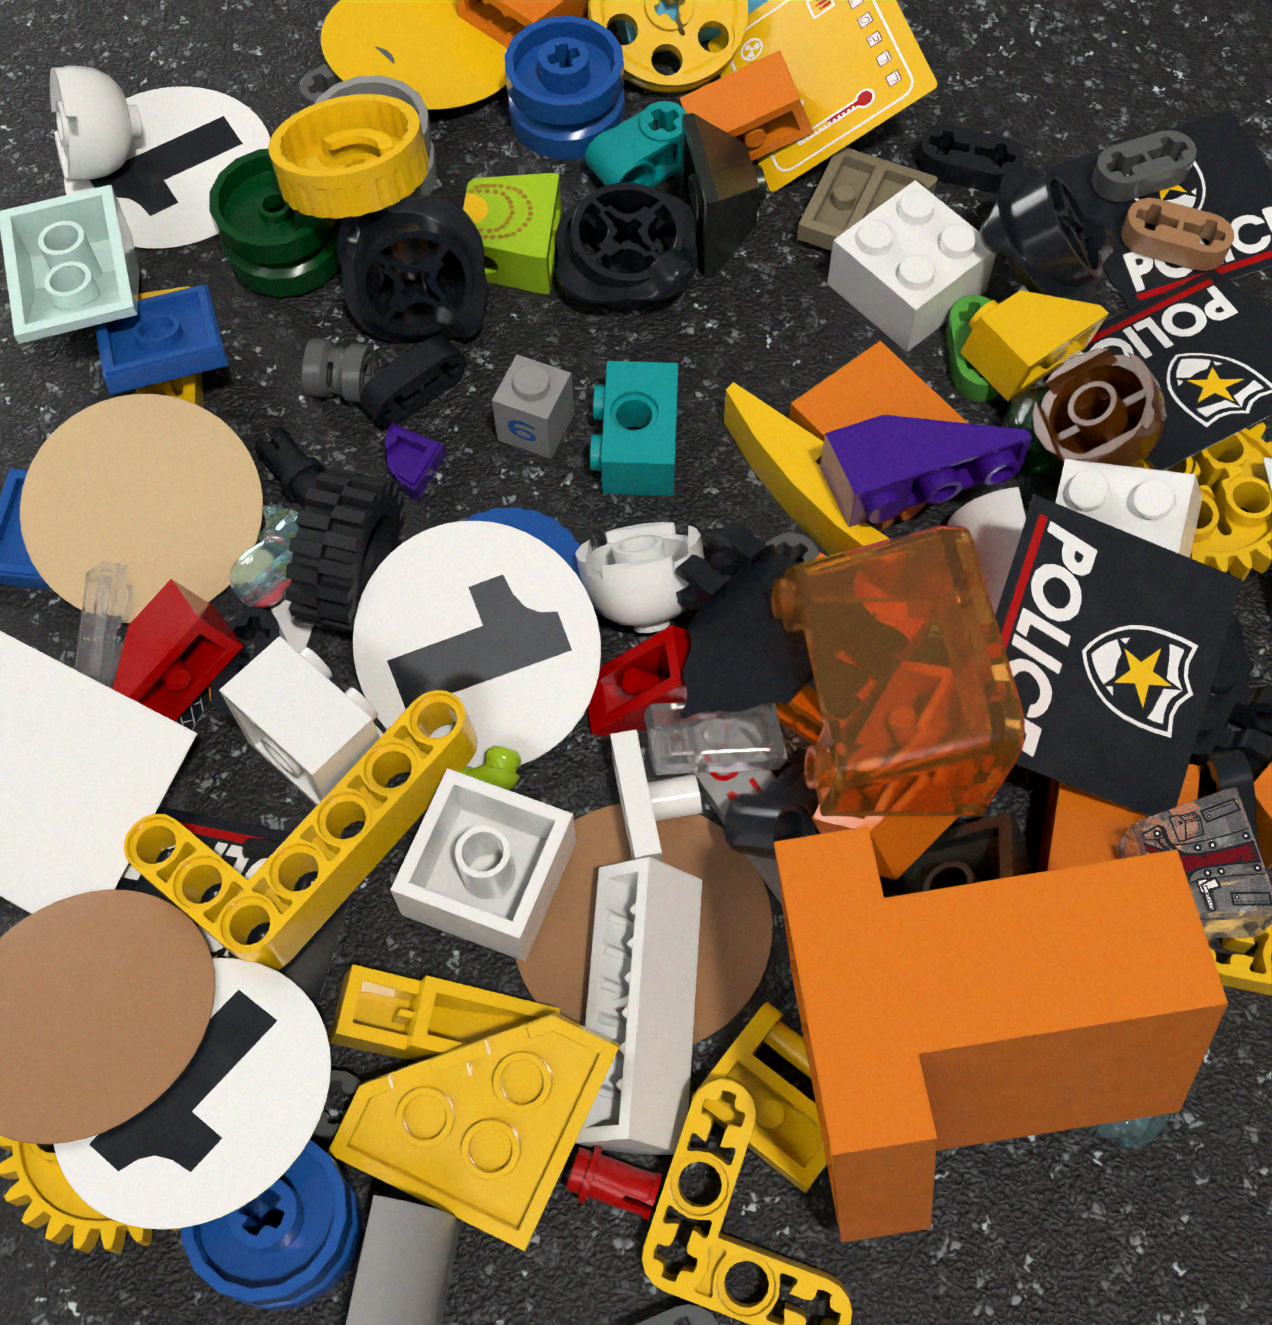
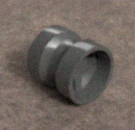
(336, 369)

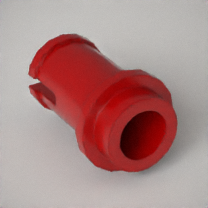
(613, 1182)

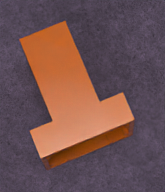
(985, 1011)

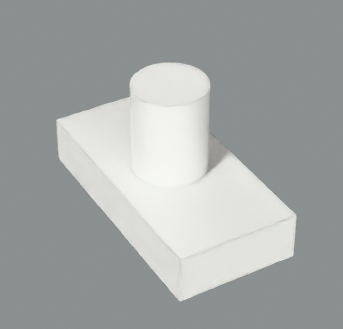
(648, 801)

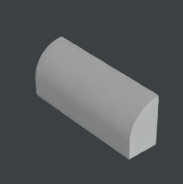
(404, 1265)

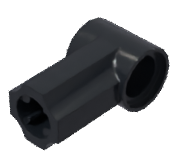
(774, 815)

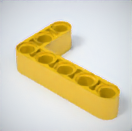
(314, 843)

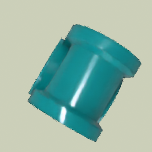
(636, 150)

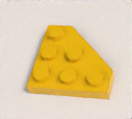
(481, 1123)

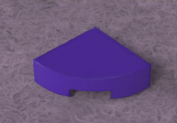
(412, 459)

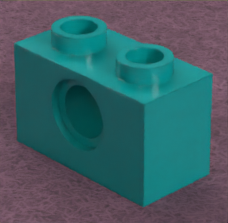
(642, 458)

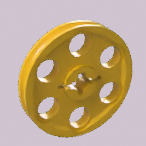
(662, 33)

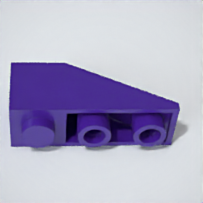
(909, 461)

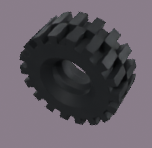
(339, 544)

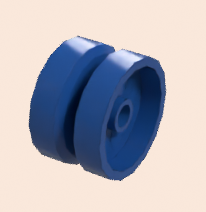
(564, 85)
(299, 1257)

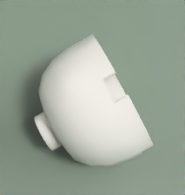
(91, 122)
(635, 574)

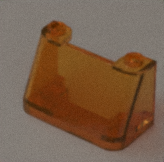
(905, 677)

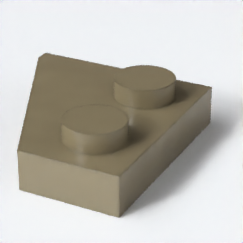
(850, 191)

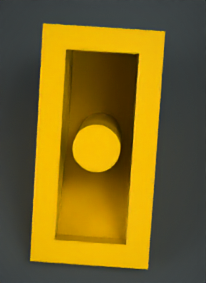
(1028, 338)

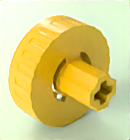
(349, 155)

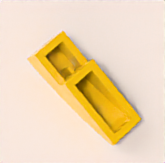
(422, 1017)

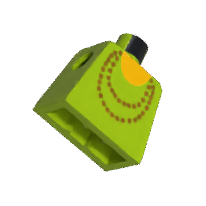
(517, 227)

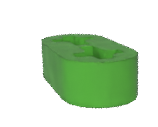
(957, 331)

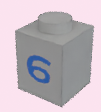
(533, 406)

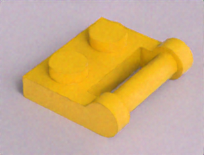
(787, 1120)

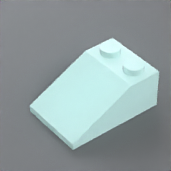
(68, 263)

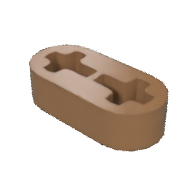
(1177, 234)

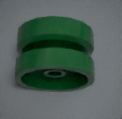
(263, 237)

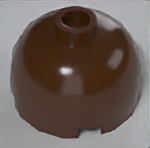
(1101, 410)

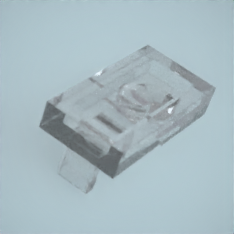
(104, 607)
(714, 740)

